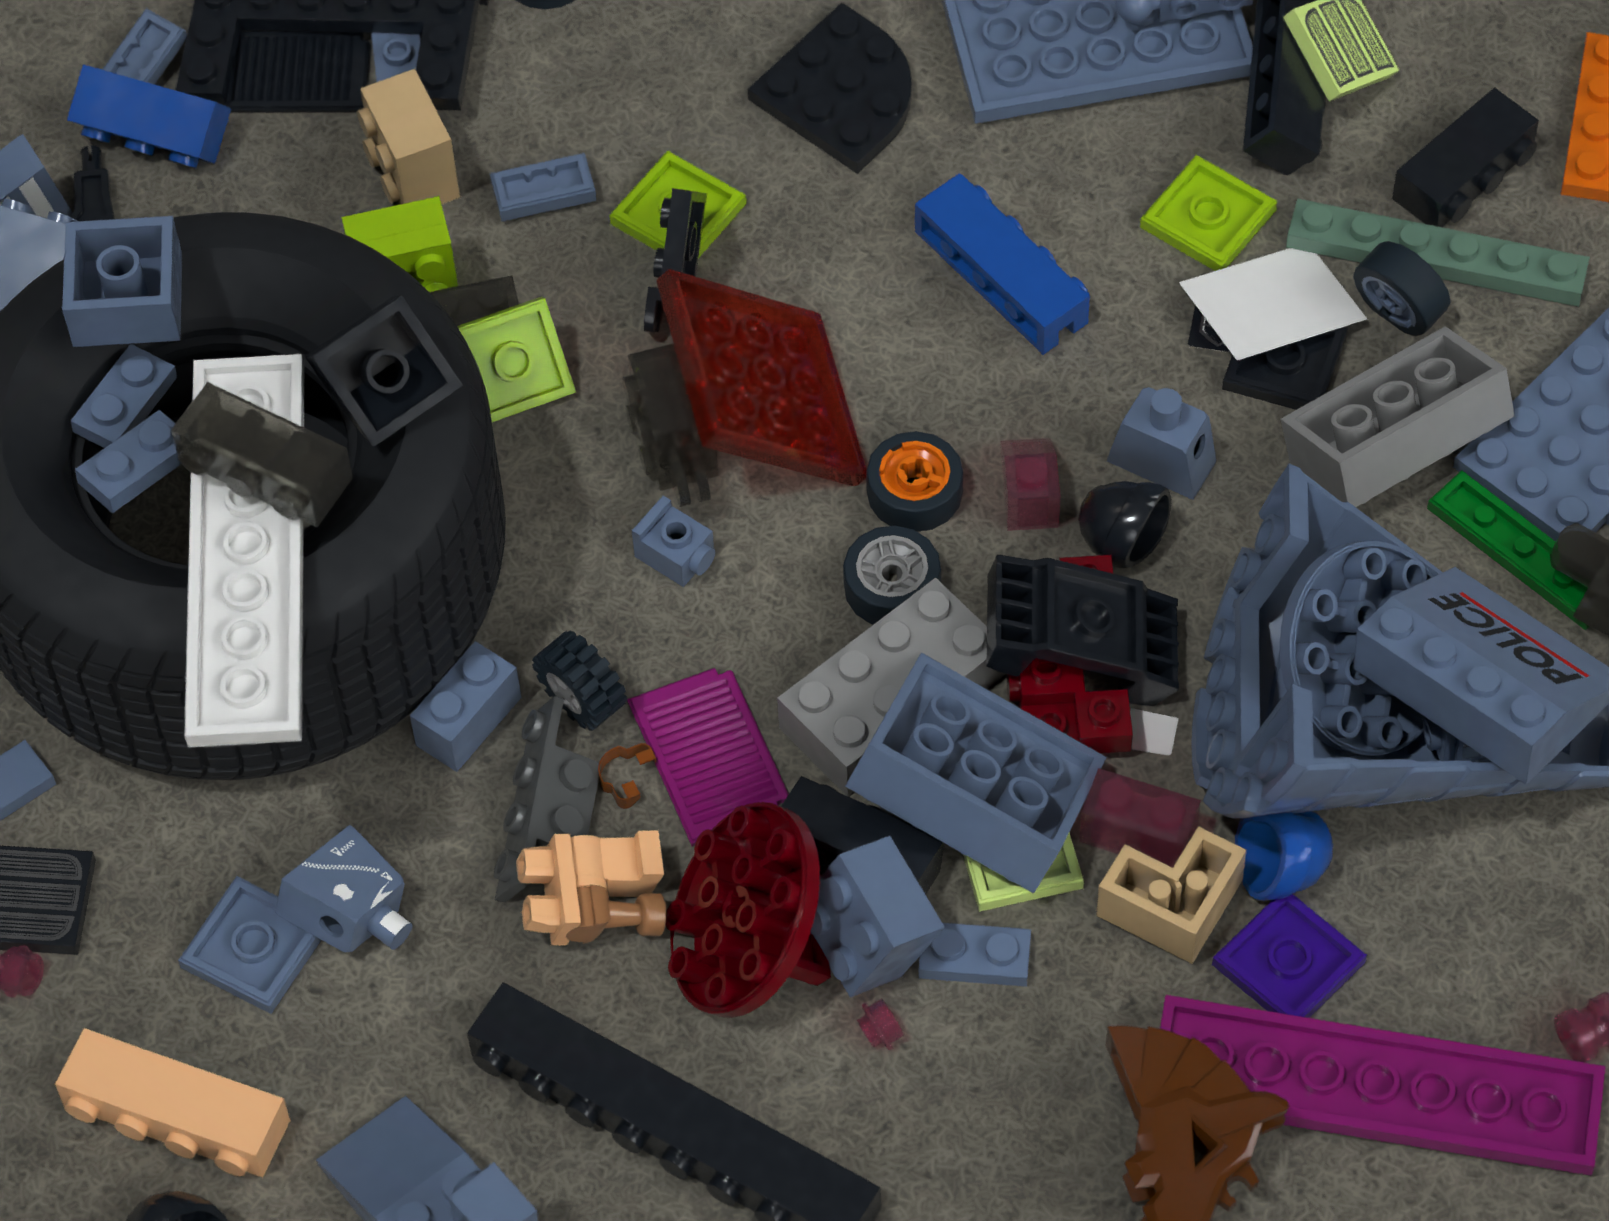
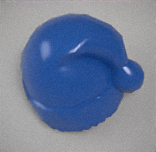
(1283, 853)

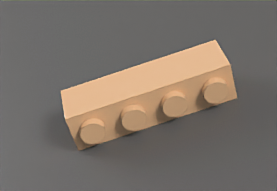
(172, 1104)

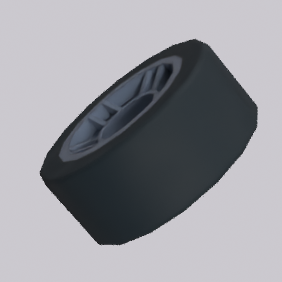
(1402, 288)

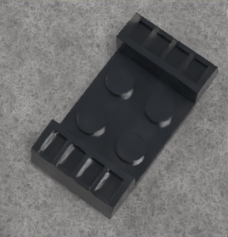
(1083, 622)

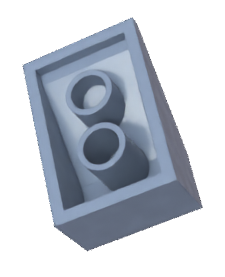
(398, 1167)

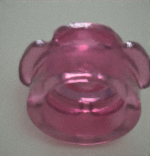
(20, 971)
(880, 1024)

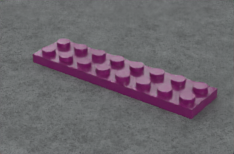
(1407, 1085)

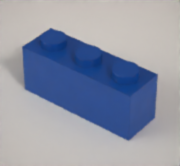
(148, 116)

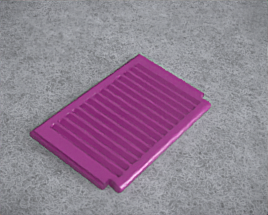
(707, 749)

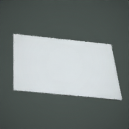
(1272, 301)

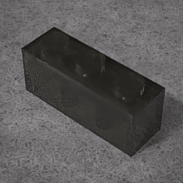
(261, 455)

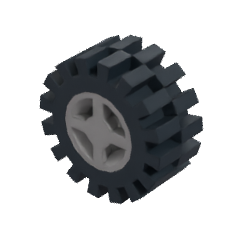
(580, 678)

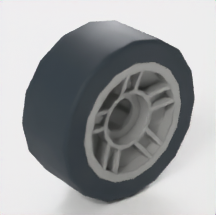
(883, 553)

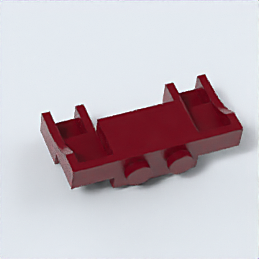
(1059, 696)

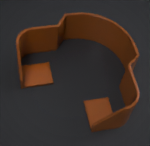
(644, 754)

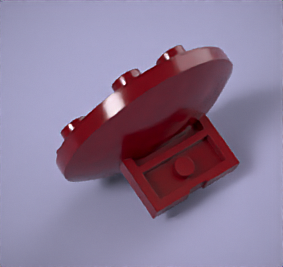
(749, 911)

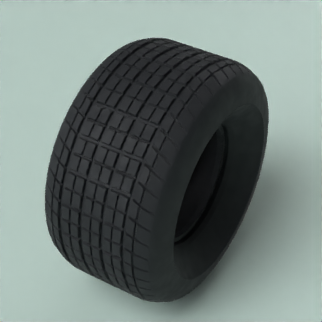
(388, 574)

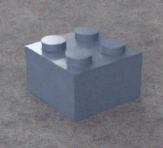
(122, 281)
(872, 917)

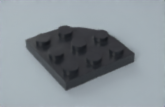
(840, 88)

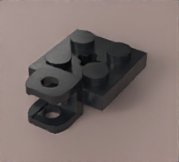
(684, 223)

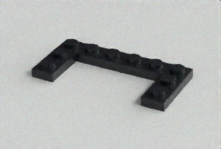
(442, 56)

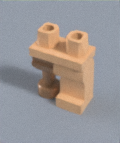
(581, 877)

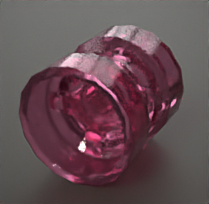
(1586, 1029)

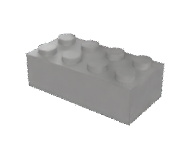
(1398, 417)
(846, 697)

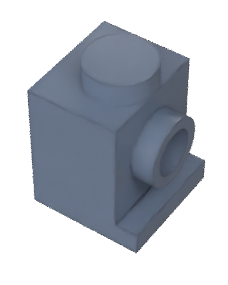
(673, 543)

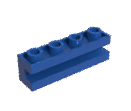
(1002, 262)

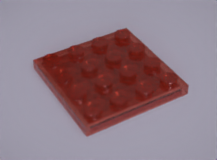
(761, 379)

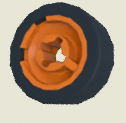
(927, 500)

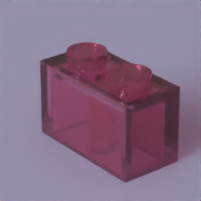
(1138, 815)

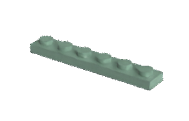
(1450, 252)

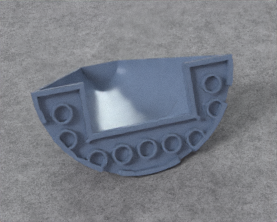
(1258, 740)

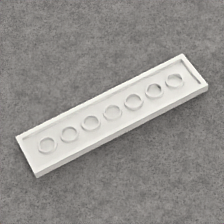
(245, 584)

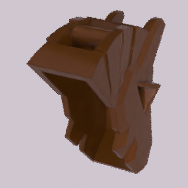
(1184, 1100)

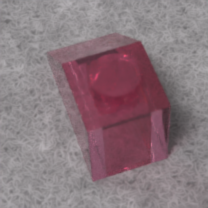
(1030, 484)

